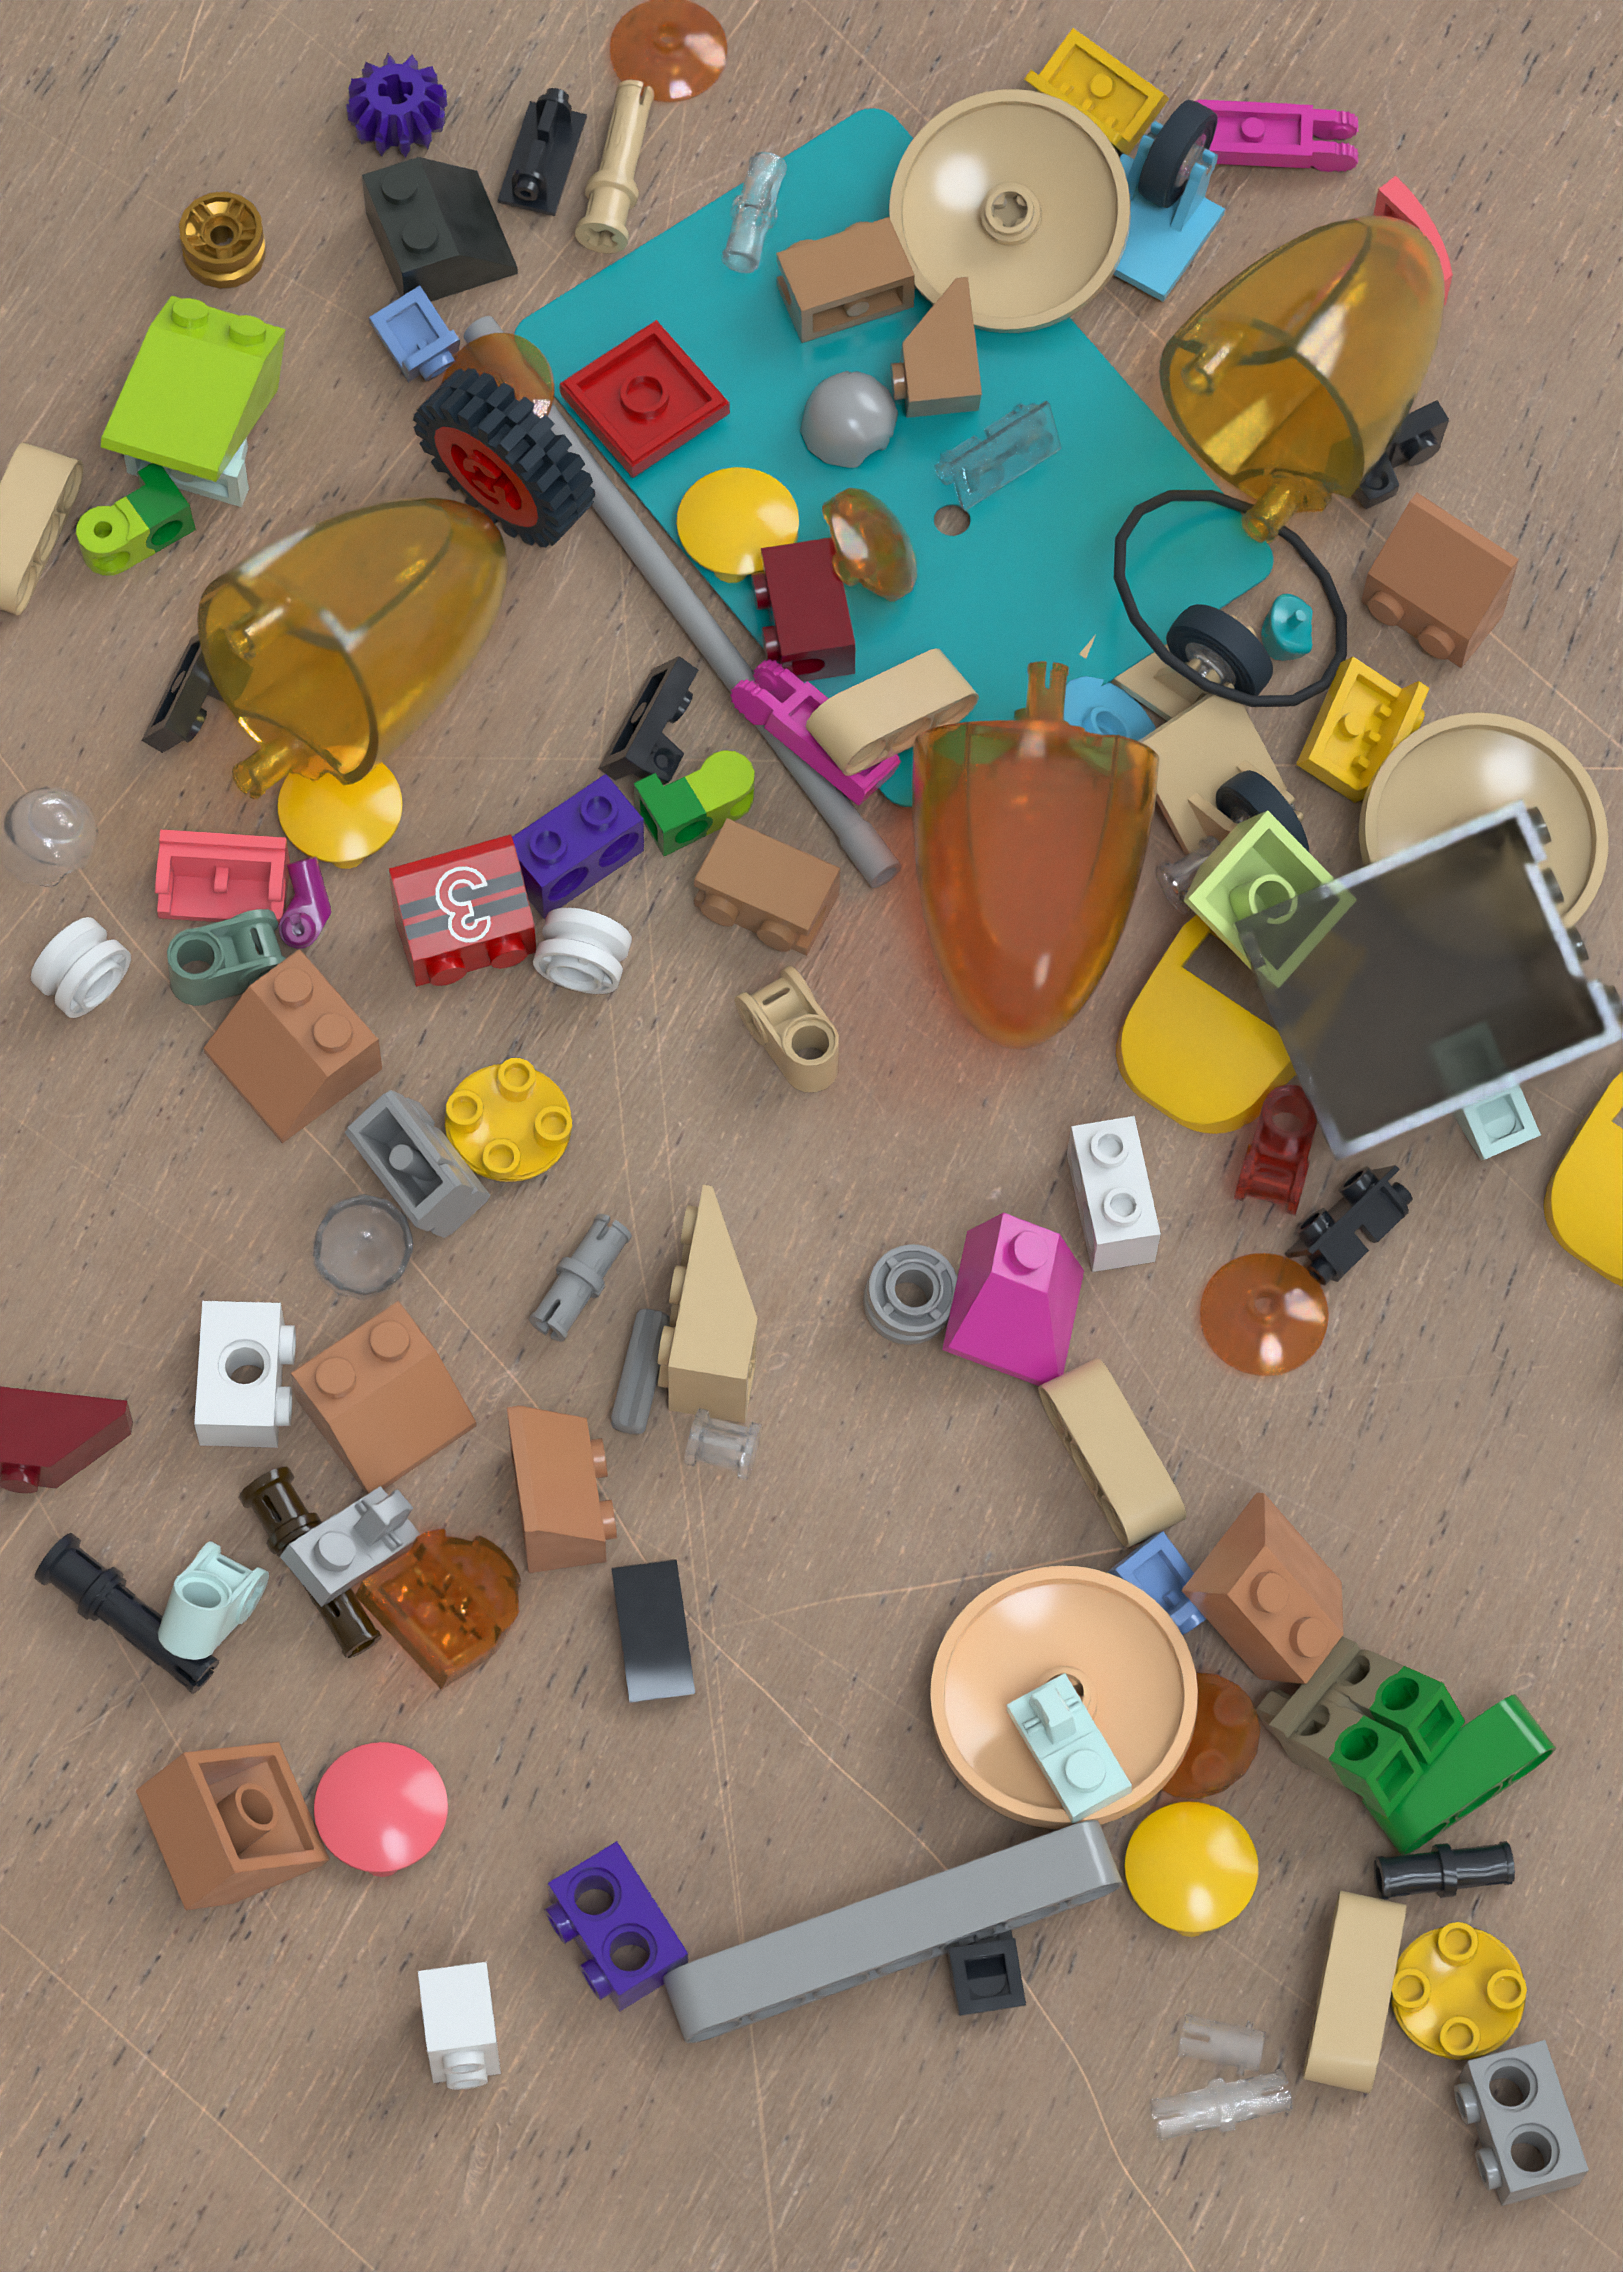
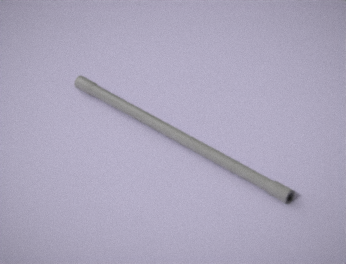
(855, 834)

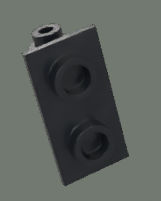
(543, 154)
(1330, 1236)

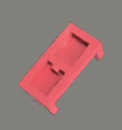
(220, 875)

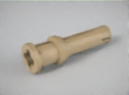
(612, 189)

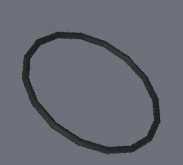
(1181, 667)

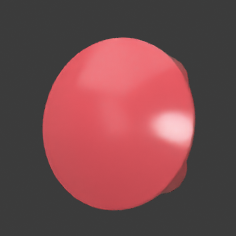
(380, 1808)

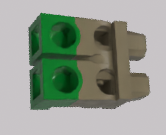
(1364, 1723)

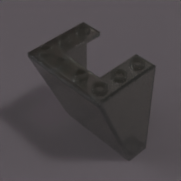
(1428, 979)

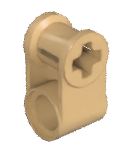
(789, 1020)

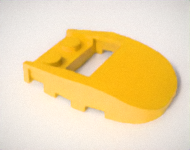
(1196, 1048)
(1587, 1189)

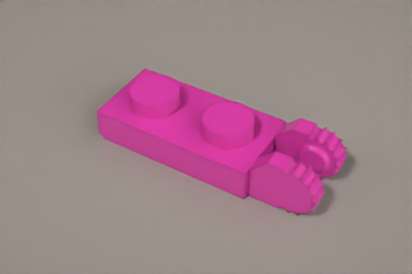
(1283, 135)
(784, 706)

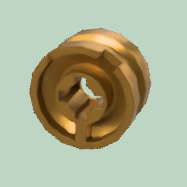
(214, 220)

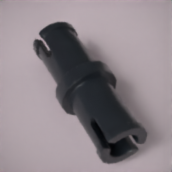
(1444, 1870)

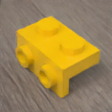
(1101, 89)
(1360, 727)

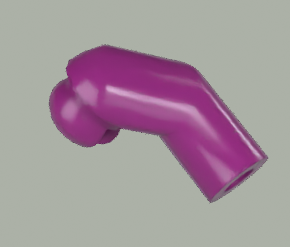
(309, 906)

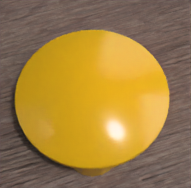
(732, 517)
(340, 820)
(508, 1121)
(1191, 1867)
(1458, 1992)

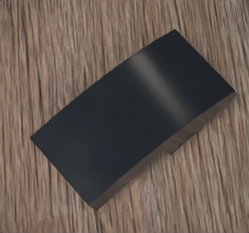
(653, 1630)
(986, 1975)

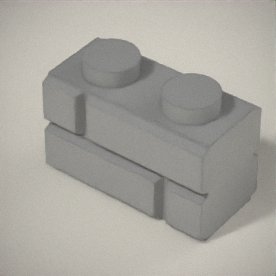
(417, 1164)

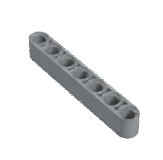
(891, 1931)

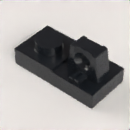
(1414, 443)
(180, 710)
(640, 744)

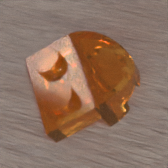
(446, 1602)

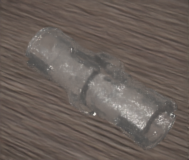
(754, 212)
(1221, 2105)

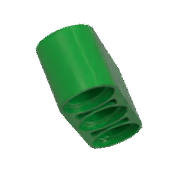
(1467, 1773)

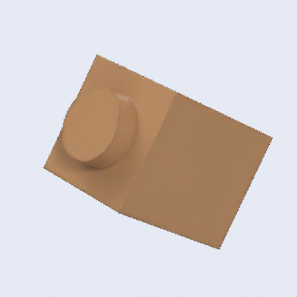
(940, 359)

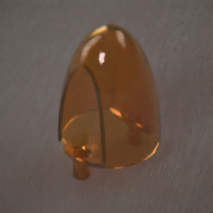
(1028, 859)

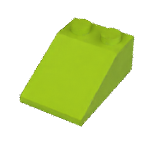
(196, 388)

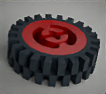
(504, 457)

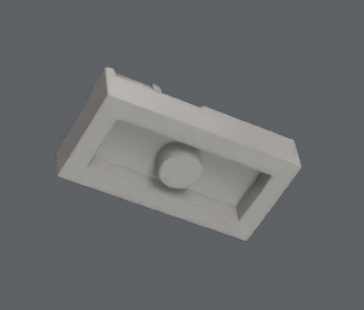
(352, 1544)

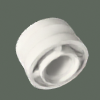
(582, 950)
(80, 967)

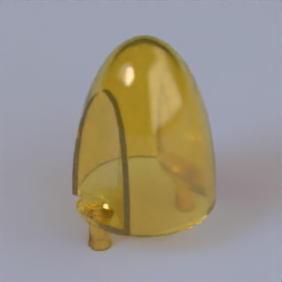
(1308, 364)
(351, 633)

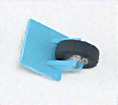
(1169, 199)

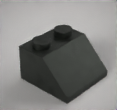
(436, 227)

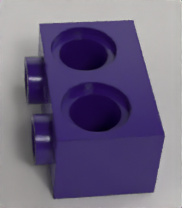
(578, 844)
(629, 1921)

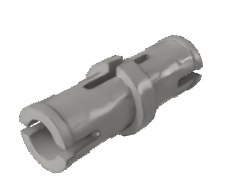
(580, 1277)

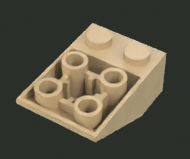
(713, 1331)

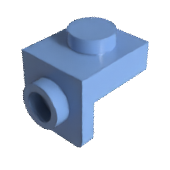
(416, 336)
(1161, 1574)

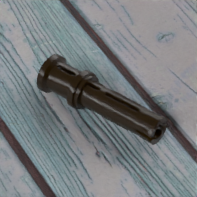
(287, 1520)

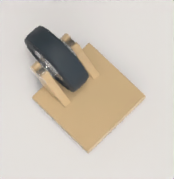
(1208, 643)
(1217, 773)

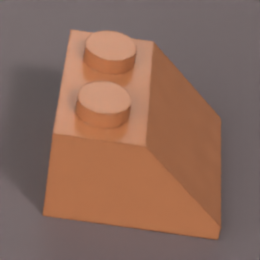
(1440, 581)
(293, 1046)
(382, 1399)
(558, 1489)
(1270, 1595)
(230, 1823)

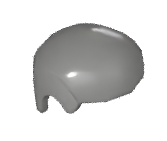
(848, 418)

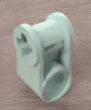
(209, 1603)

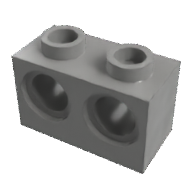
(1538, 2121)

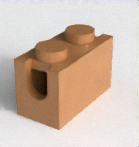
(845, 279)
(766, 888)

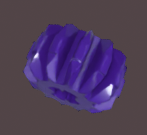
(396, 105)

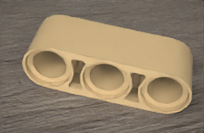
(33, 509)
(891, 711)
(1112, 1453)
(1354, 1992)

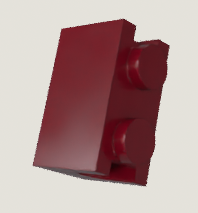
(806, 610)

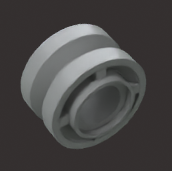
(892, 1317)

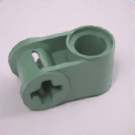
(229, 951)

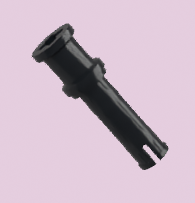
(104, 1597)

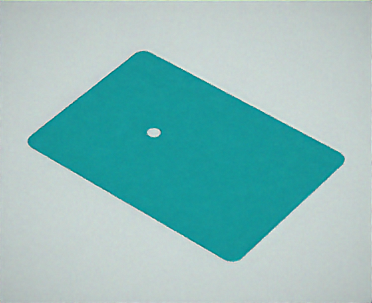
(1038, 553)

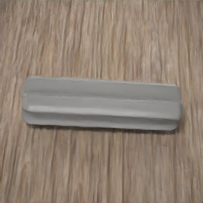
(639, 1373)

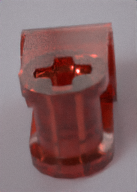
(1278, 1158)

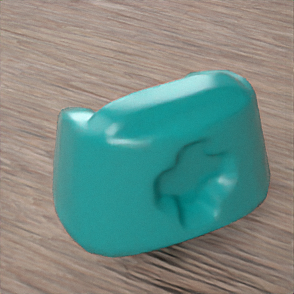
(1287, 628)

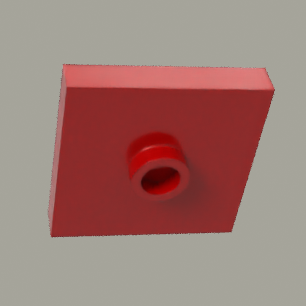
(644, 398)

